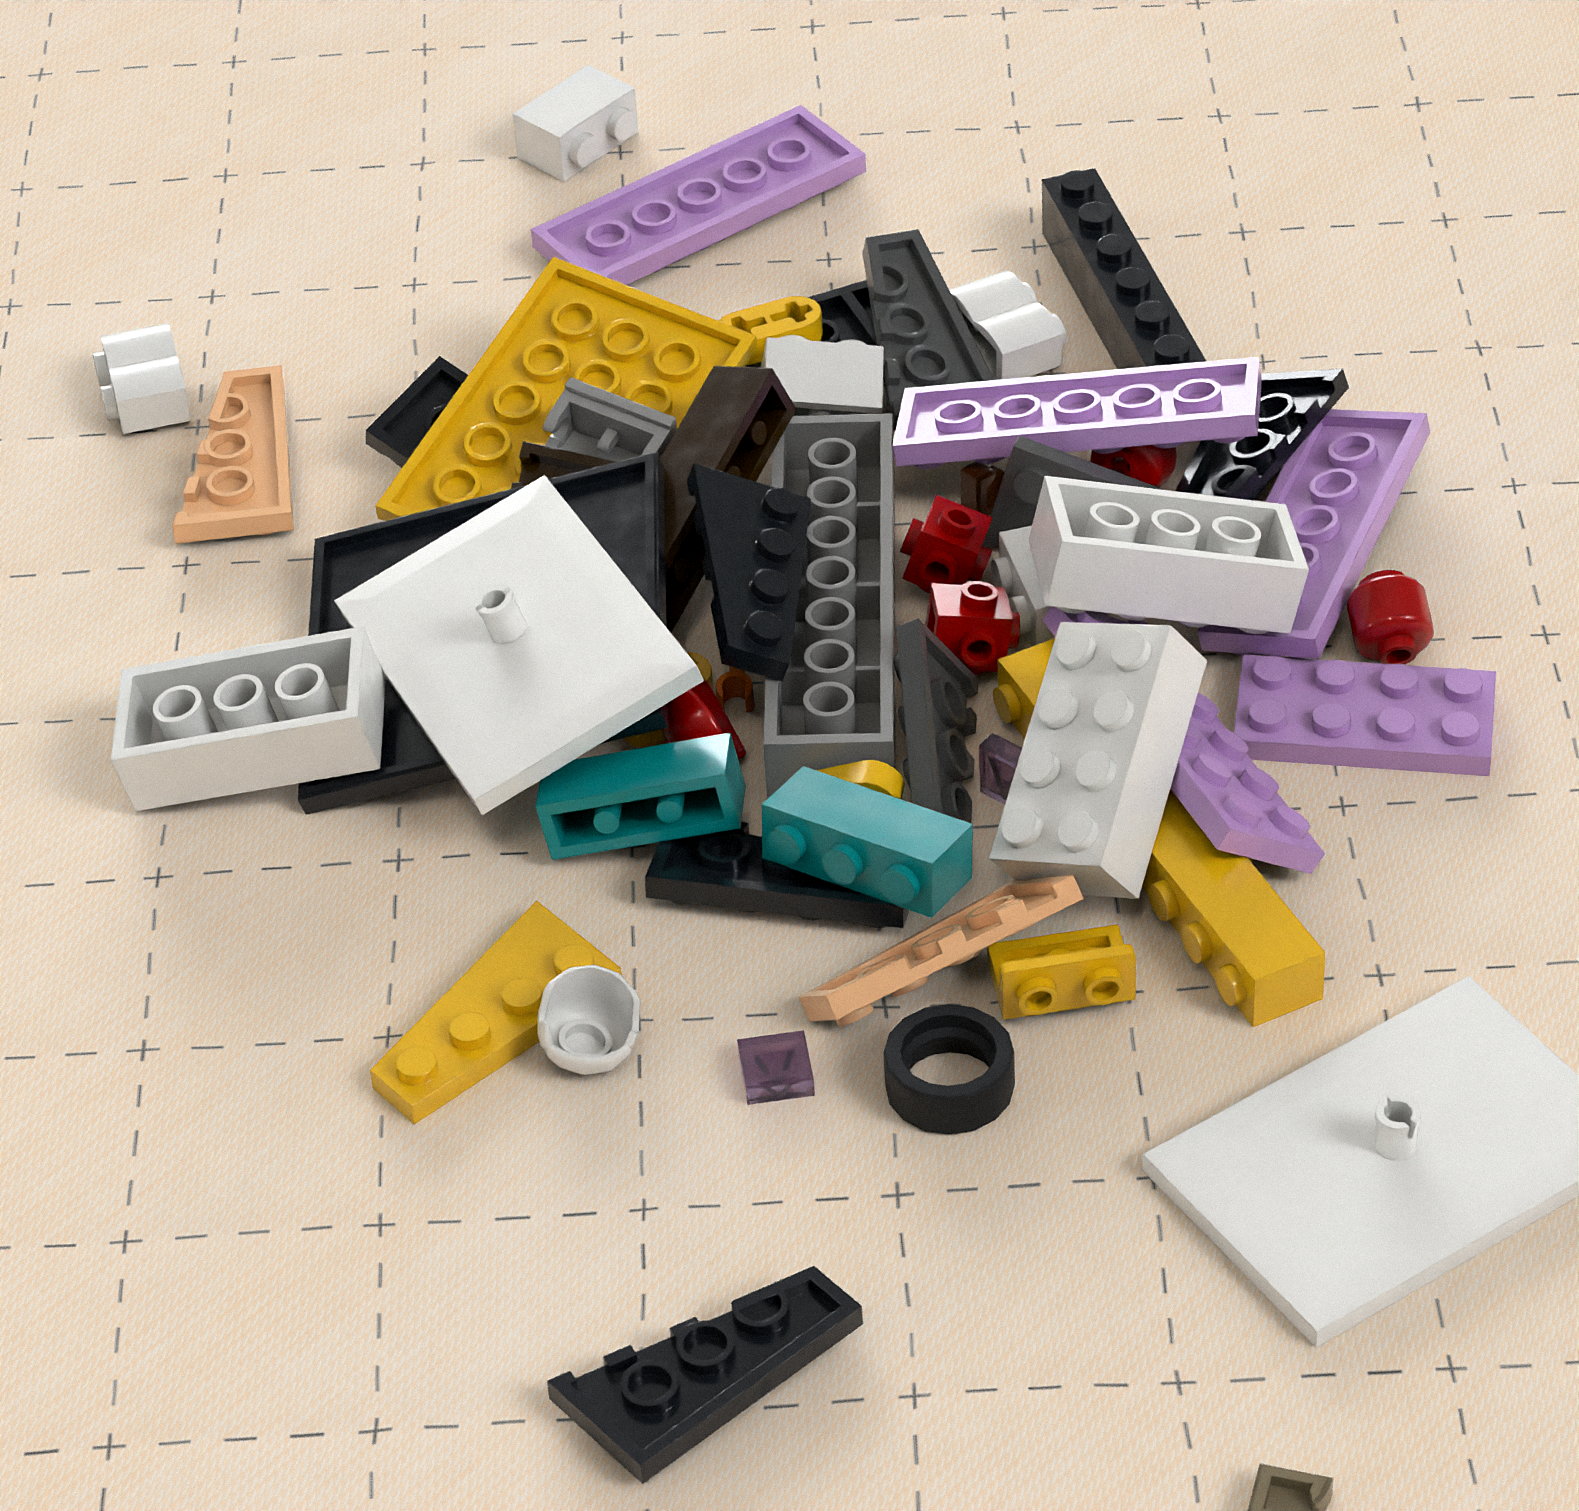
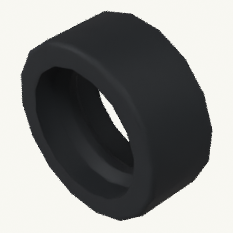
(957, 1106)

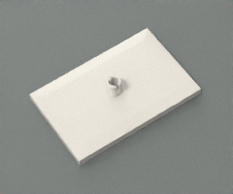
(518, 643)
(1382, 1160)

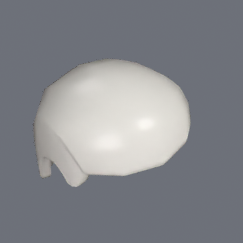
(588, 1019)

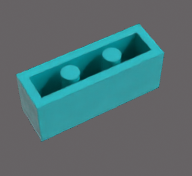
(642, 796)
(867, 841)

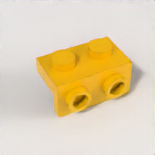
(1062, 971)

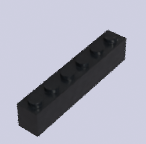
(1112, 274)

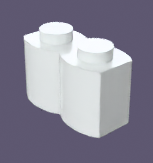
(1010, 326)
(142, 379)

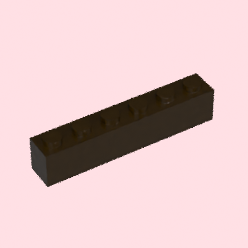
(728, 429)

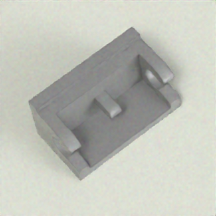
(606, 424)

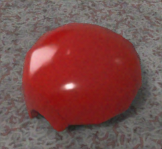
(698, 716)

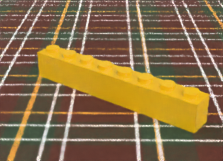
(1210, 896)

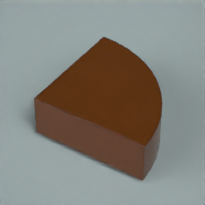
(980, 486)

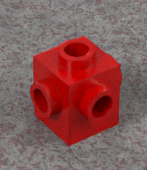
(946, 545)
(973, 623)

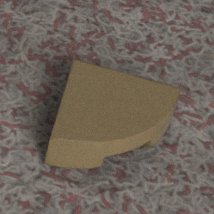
(1289, 1490)

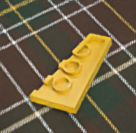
(483, 1016)

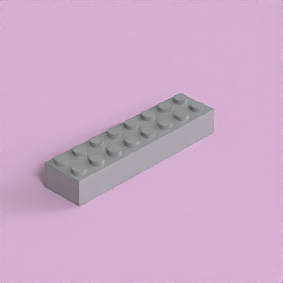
(841, 671)

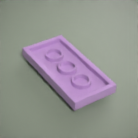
(1366, 714)

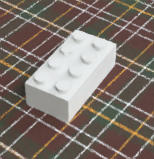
(1167, 555)
(249, 719)
(1099, 756)

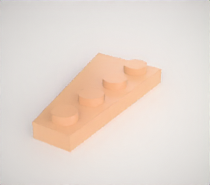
(242, 463)
(939, 946)

